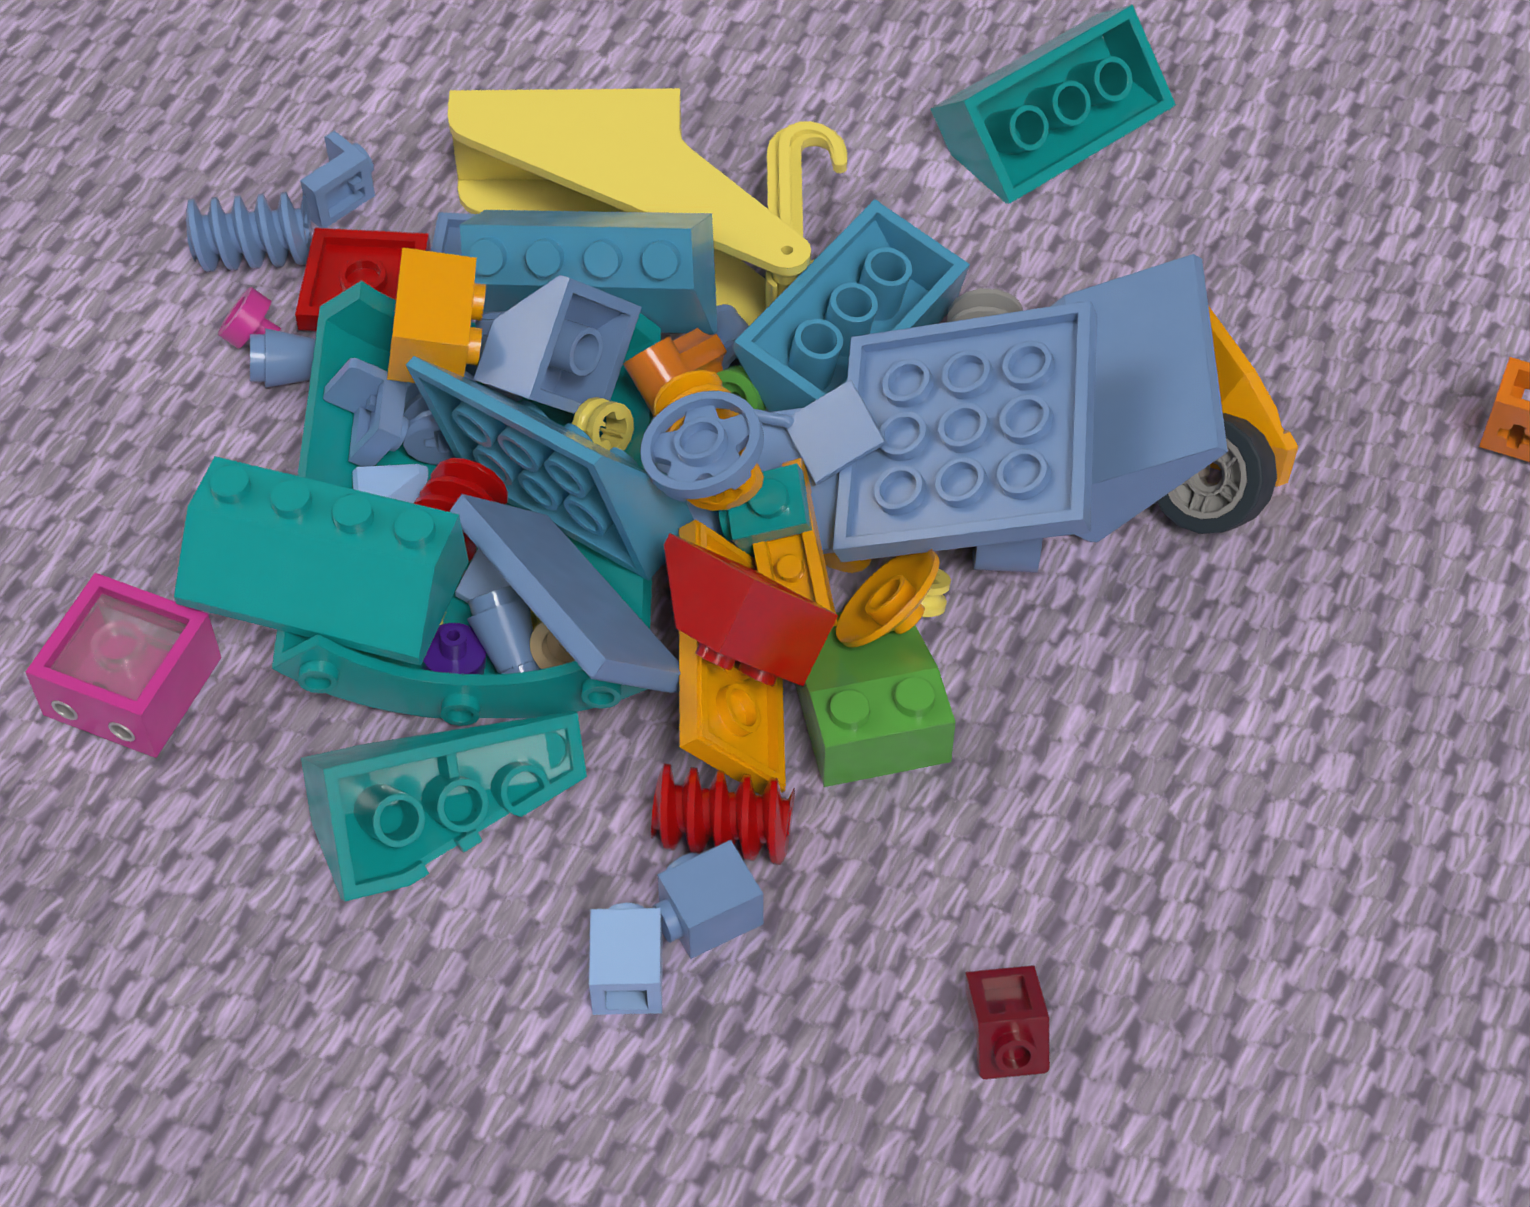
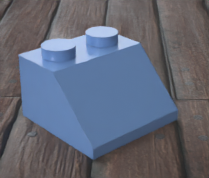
(559, 345)

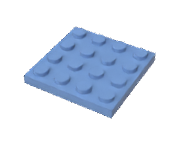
(979, 434)

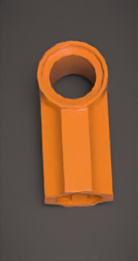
(672, 358)

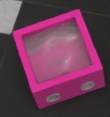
(124, 664)

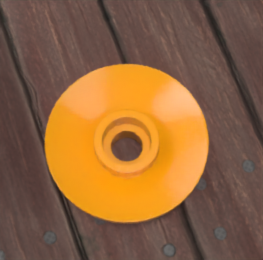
(888, 599)

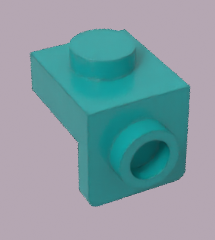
(773, 513)

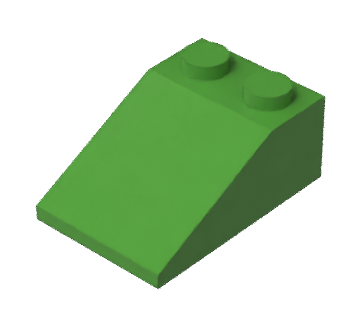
(876, 708)

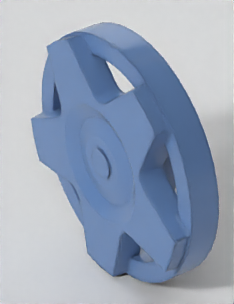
(705, 448)

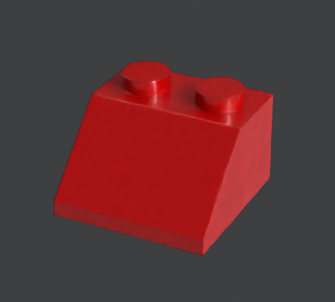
(744, 615)

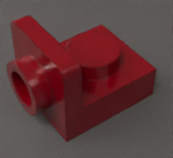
(1009, 1022)

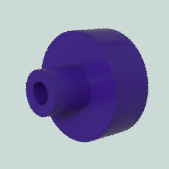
(455, 651)

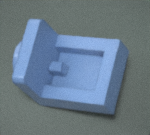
(376, 409)

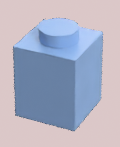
(626, 960)

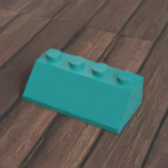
(1056, 104)
(319, 559)

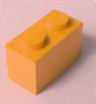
(436, 313)

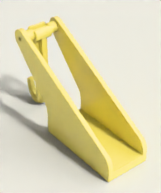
(629, 156)

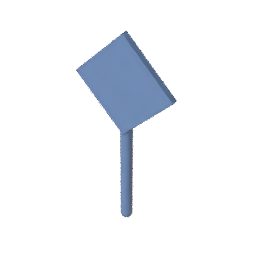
(830, 431)

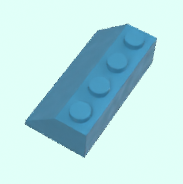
(639, 256)
(866, 282)

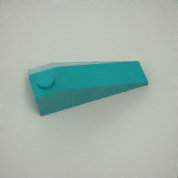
(410, 799)

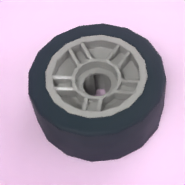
(1243, 489)

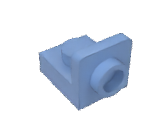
(340, 183)

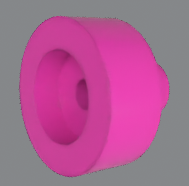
(247, 318)

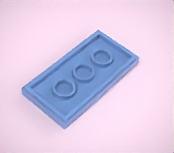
(568, 595)

